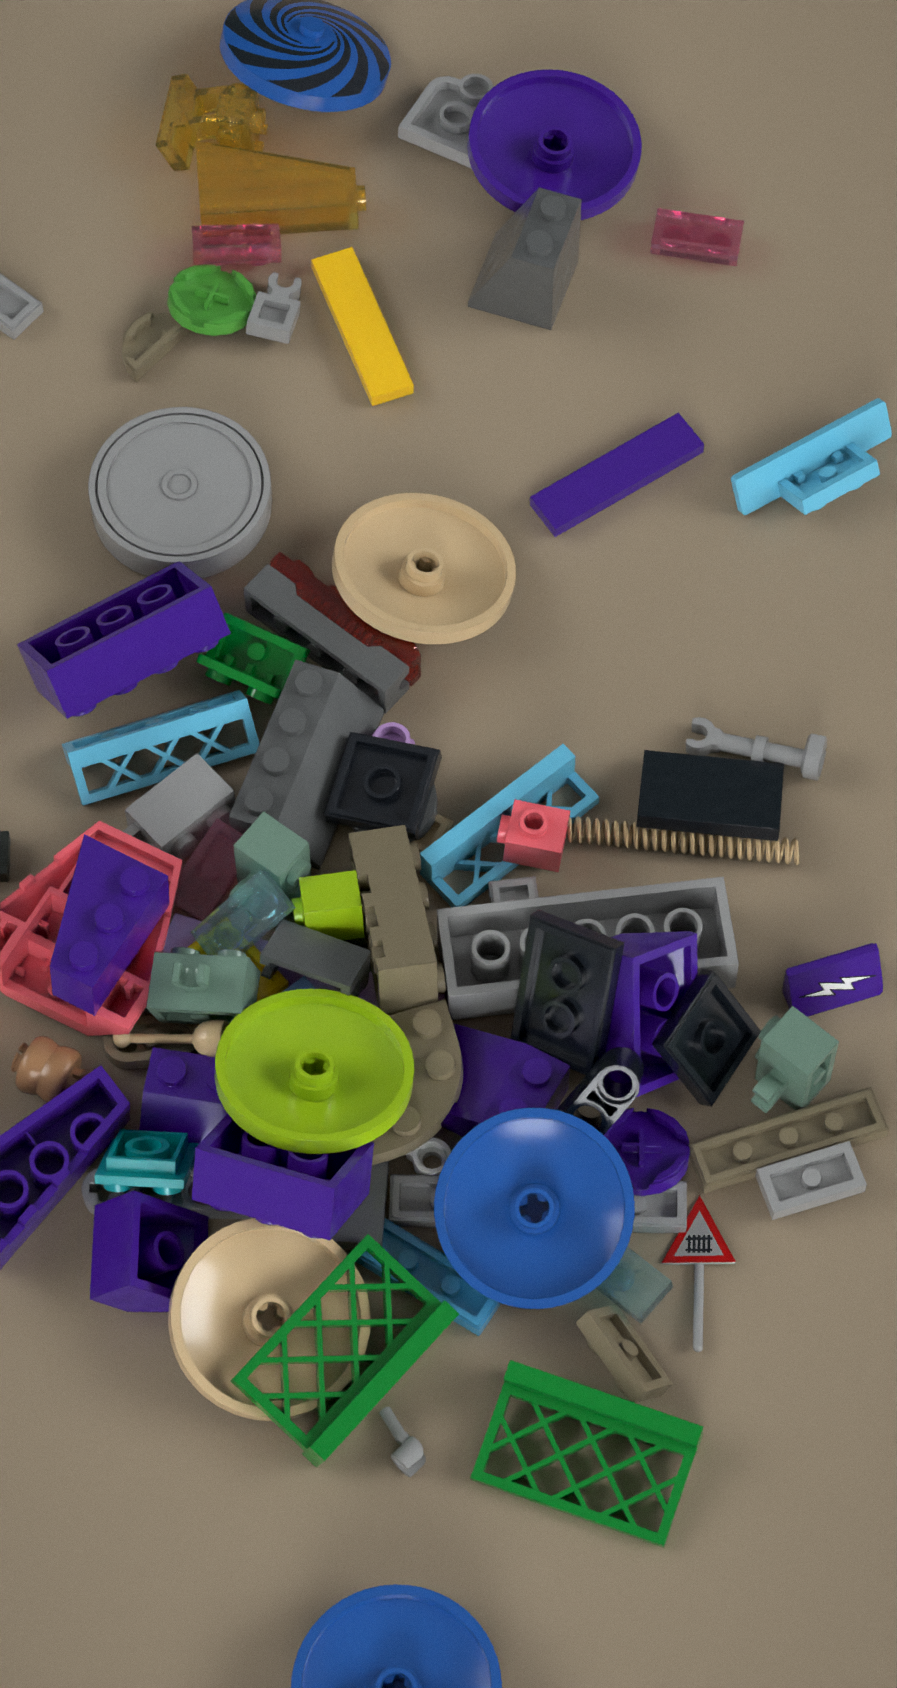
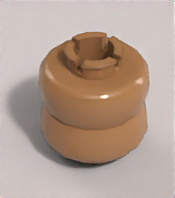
(46, 1068)

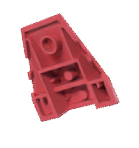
(31, 927)

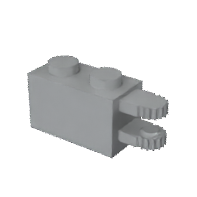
(181, 808)

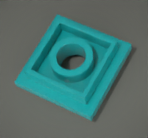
(147, 1160)

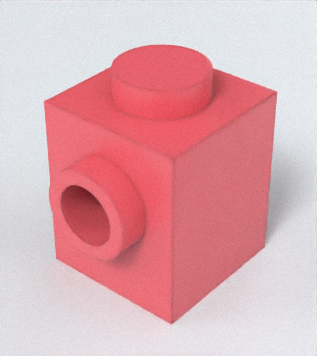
(534, 835)

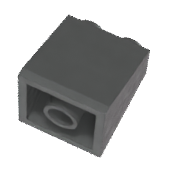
(531, 261)

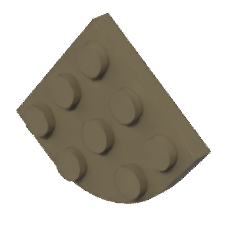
(435, 1082)

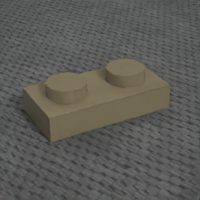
(623, 1353)

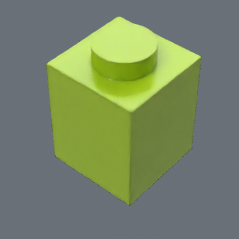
(330, 905)

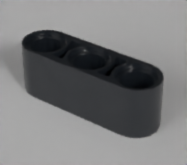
(602, 1092)

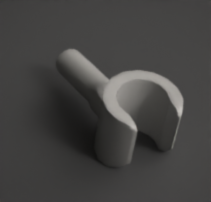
(410, 1454)

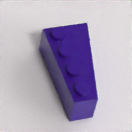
(52, 1151)

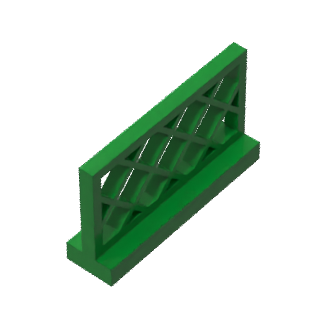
(378, 1377)
(600, 1410)

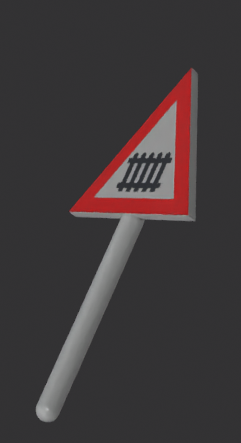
(697, 1247)

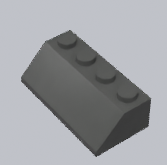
(303, 753)

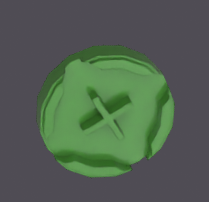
(210, 300)

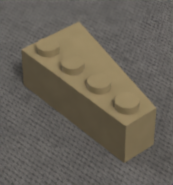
(396, 919)

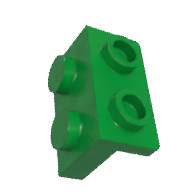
(252, 658)

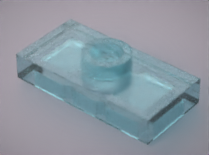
(636, 1286)

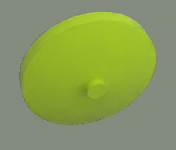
(314, 1071)

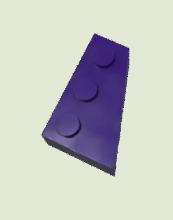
(104, 923)

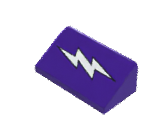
(834, 980)

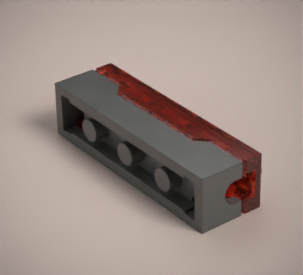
(316, 617)

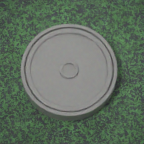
(180, 491)

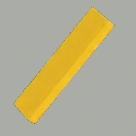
(362, 326)

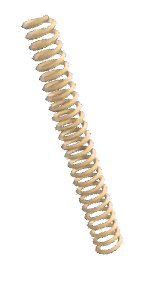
(675, 841)

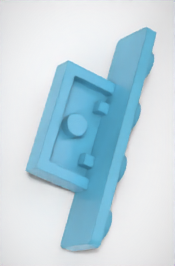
(818, 465)

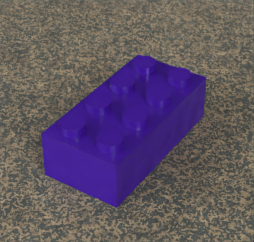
(124, 640)

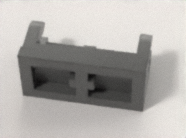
(317, 957)

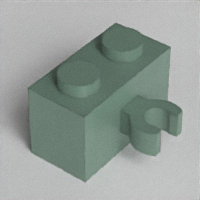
(275, 849)
(201, 987)
(792, 1061)

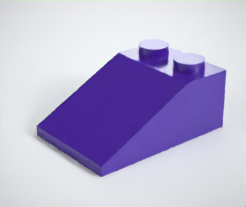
(502, 1078)

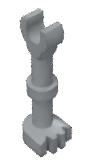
(759, 749)

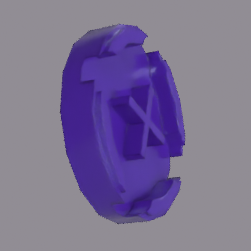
(652, 1149)

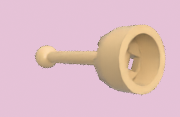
(204, 1039)

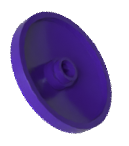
(556, 136)

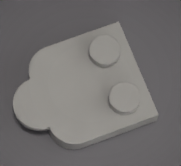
(444, 114)

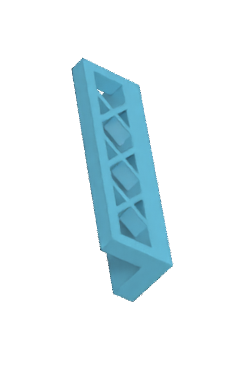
(154, 731)
(482, 826)

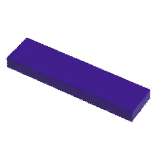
(616, 474)

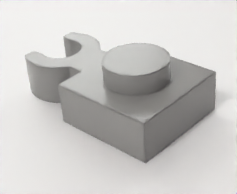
(276, 311)

